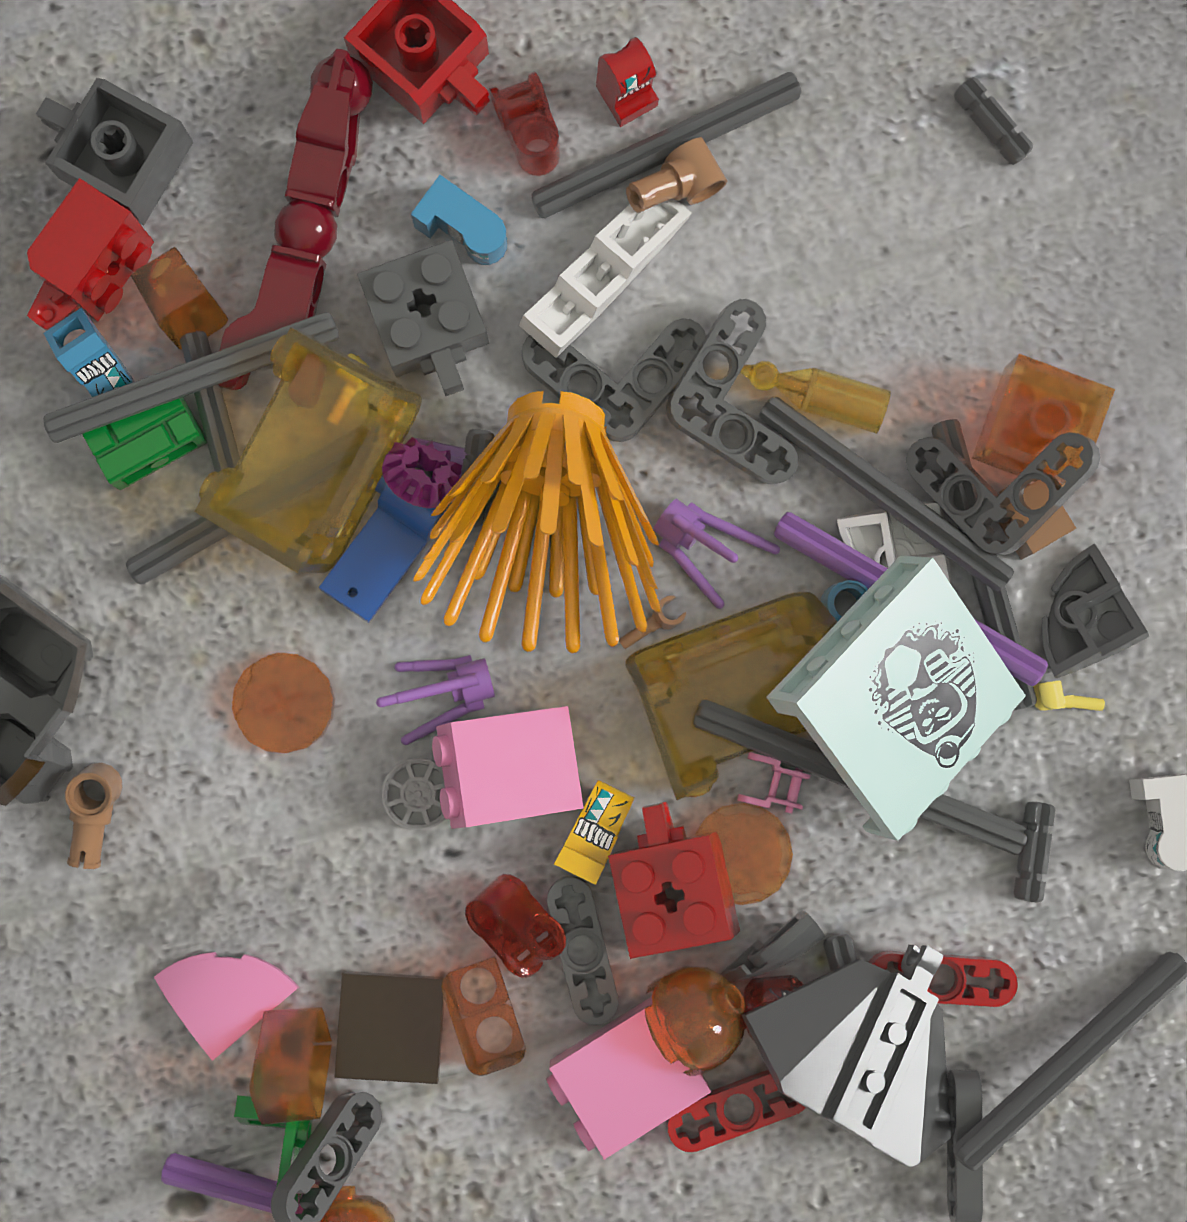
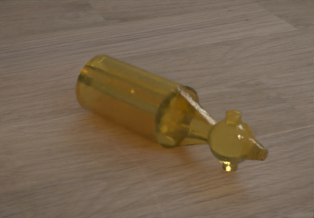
(825, 394)

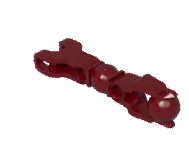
(315, 193)

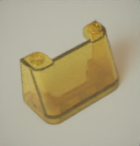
(311, 456)
(728, 663)

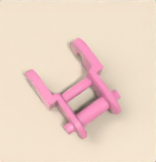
(794, 788)

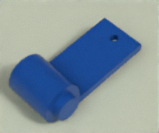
(380, 554)

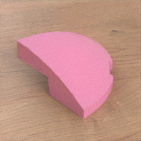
(222, 996)

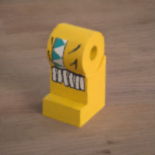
(595, 832)

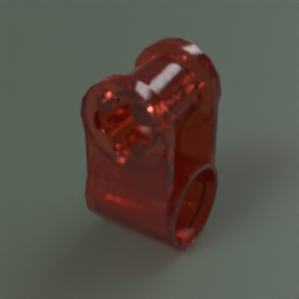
(527, 117)
(511, 921)

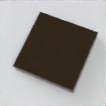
(390, 1027)

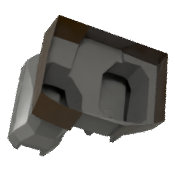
(38, 691)

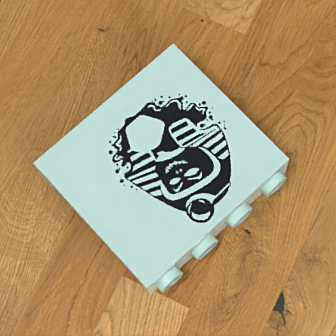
(901, 693)

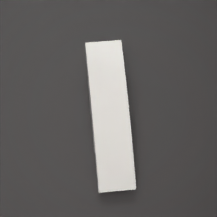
(602, 273)

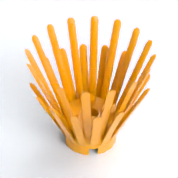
(547, 466)

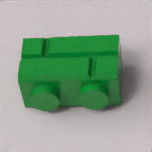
(145, 442)

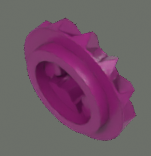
(413, 484)

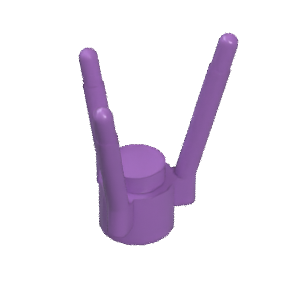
(683, 527)
(468, 683)

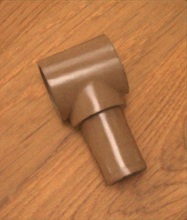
(687, 173)
(91, 815)

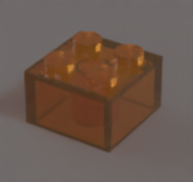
(1033, 409)

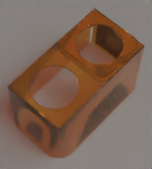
(177, 297)
(476, 1059)
(287, 1067)

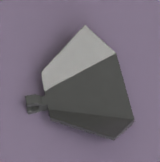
(864, 1053)

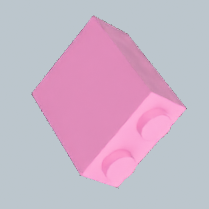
(507, 767)
(621, 1083)

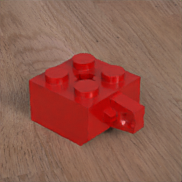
(437, 68)
(85, 256)
(691, 864)

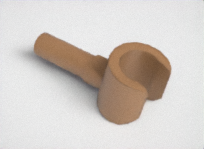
(654, 622)

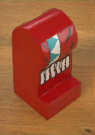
(627, 82)

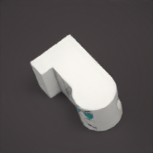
(1166, 817)

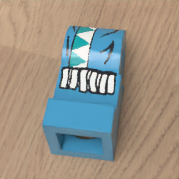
(463, 220)
(87, 356)

